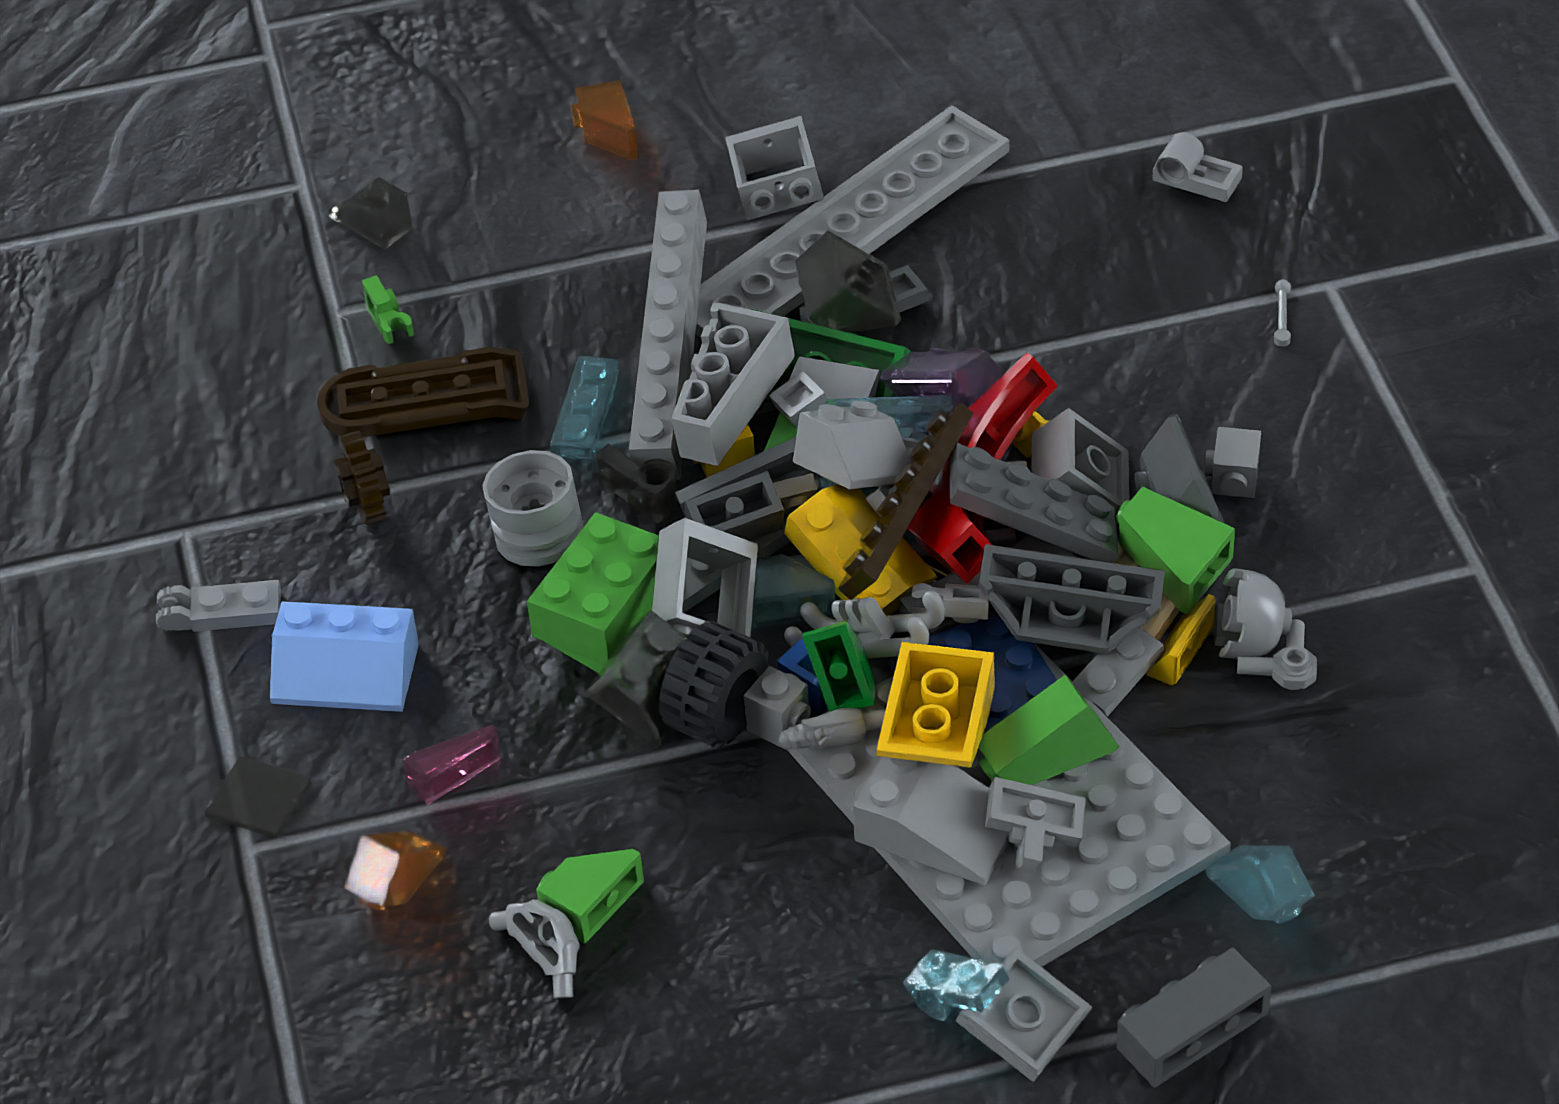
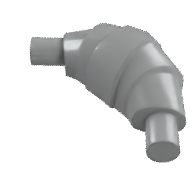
(546, 937)

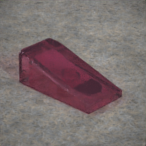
(450, 763)

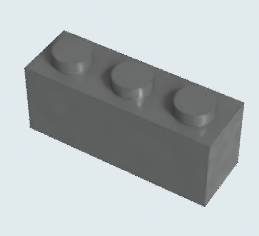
(1193, 1016)

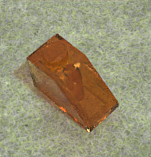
(605, 118)
(391, 867)

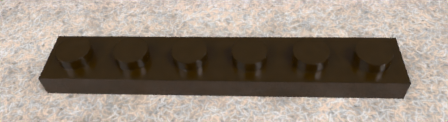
(900, 506)

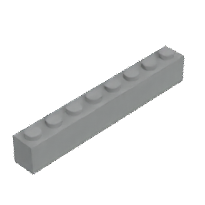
(668, 325)

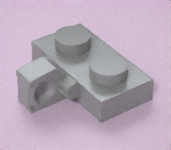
(1034, 819)

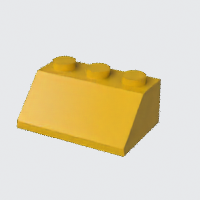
(829, 532)

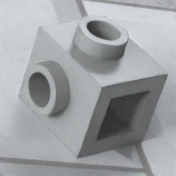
(1234, 462)
(775, 704)

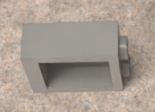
(751, 155)
(712, 547)

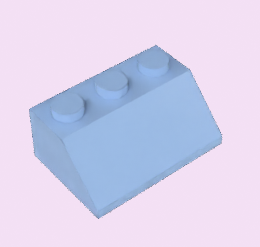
(342, 656)

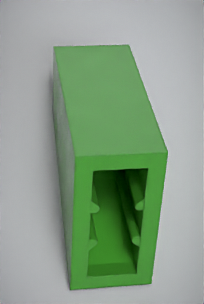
(1177, 541)
(1045, 737)

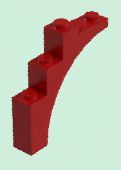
(954, 533)

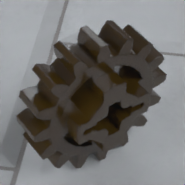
(362, 477)

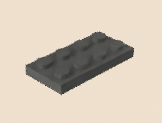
(1032, 504)

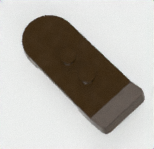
(425, 393)

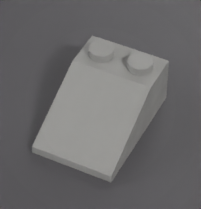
(929, 817)

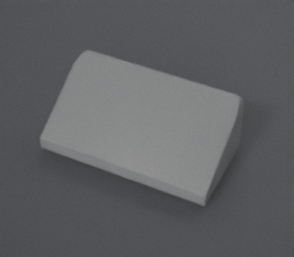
(839, 379)

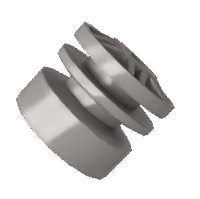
(532, 507)

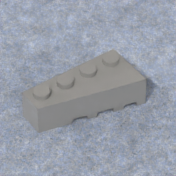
(729, 379)

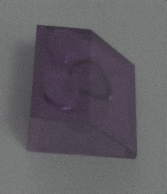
(943, 372)

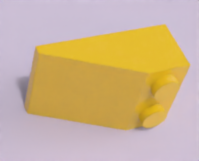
(937, 704)

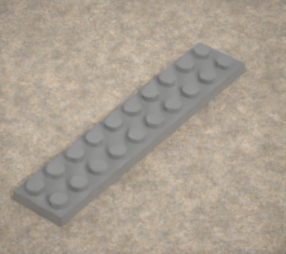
(861, 211)

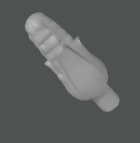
(833, 728)

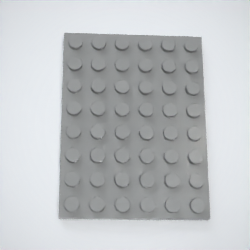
(1133, 848)

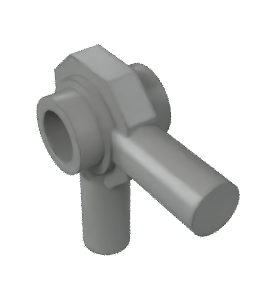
(1290, 667)

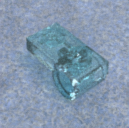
(954, 981)

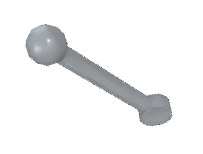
(1282, 335)

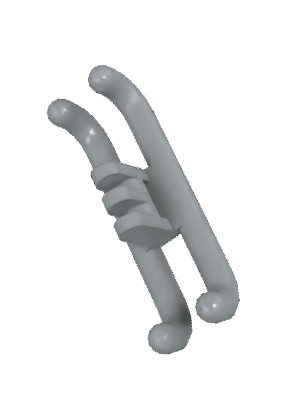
(873, 625)

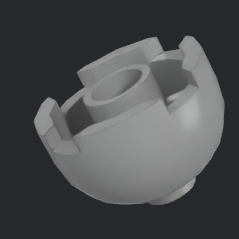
(1251, 615)

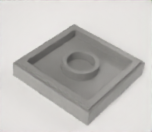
(1027, 1017)

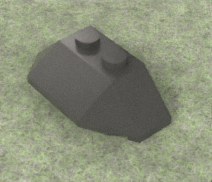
(1174, 471)
(1069, 598)

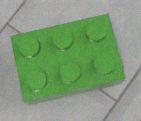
(596, 589)

